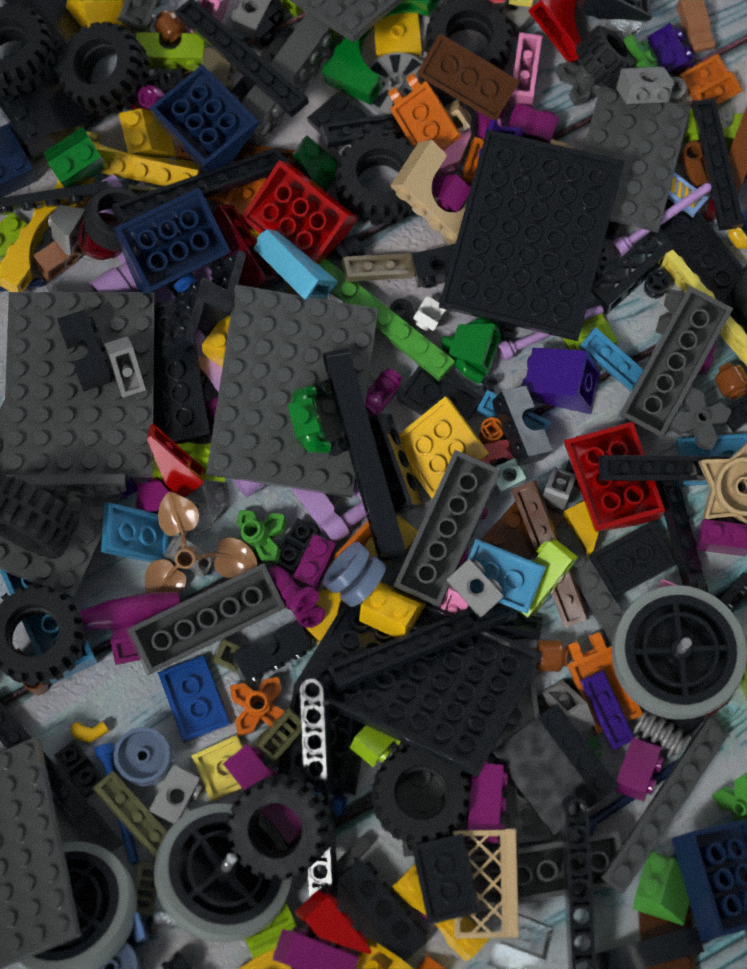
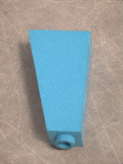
(294, 266)

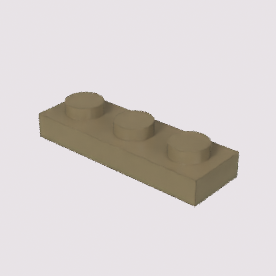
(378, 267)

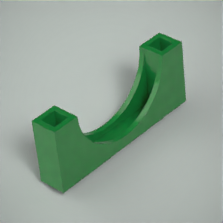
(346, 67)

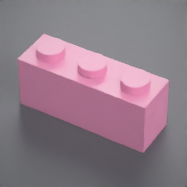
(526, 68)

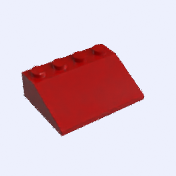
(299, 212)
(612, 502)

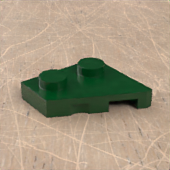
(315, 162)

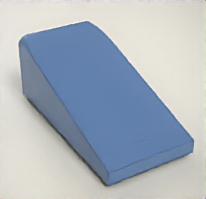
(139, 932)

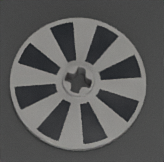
(391, 69)

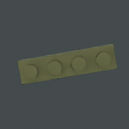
(131, 812)

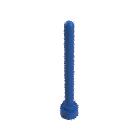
(105, 754)

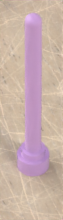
(624, 244)
(510, 348)

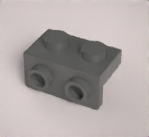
(138, 13)

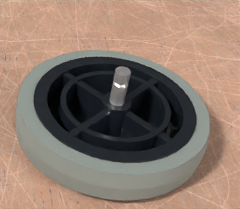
(678, 652)
(207, 885)
(104, 909)

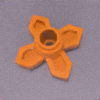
(247, 698)

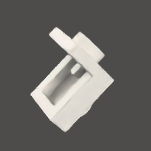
(428, 314)

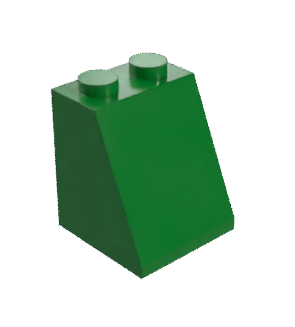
(75, 159)

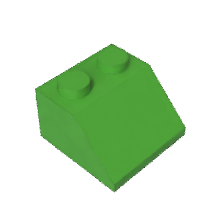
(662, 890)

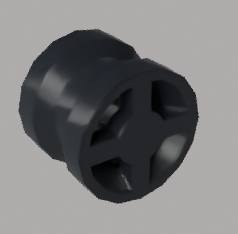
(653, 279)
(176, 962)

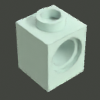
(503, 486)

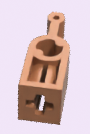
(696, 24)
(53, 261)

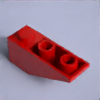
(327, 922)

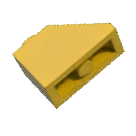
(580, 523)

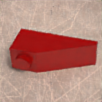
(177, 467)

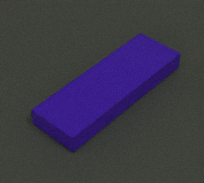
(607, 710)

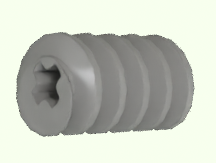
(662, 734)

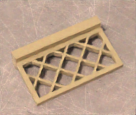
(508, 885)

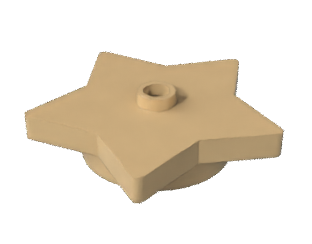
(723, 480)

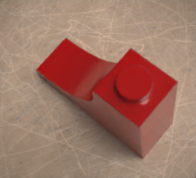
(559, 25)

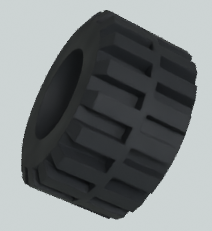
(604, 55)

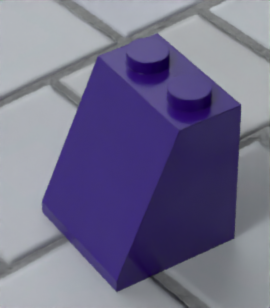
(562, 378)

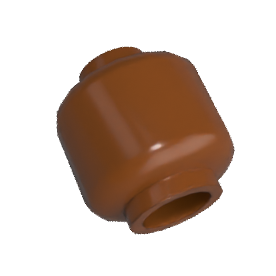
(169, 27)
(732, 381)
(553, 655)

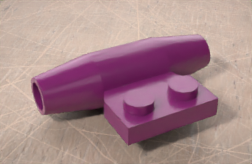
(124, 613)

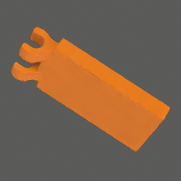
(423, 115)
(593, 662)

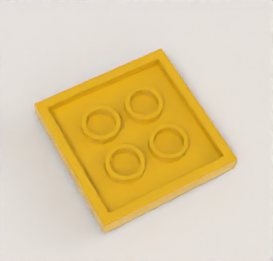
(432, 441)

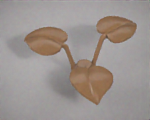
(181, 515)

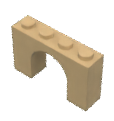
(415, 187)

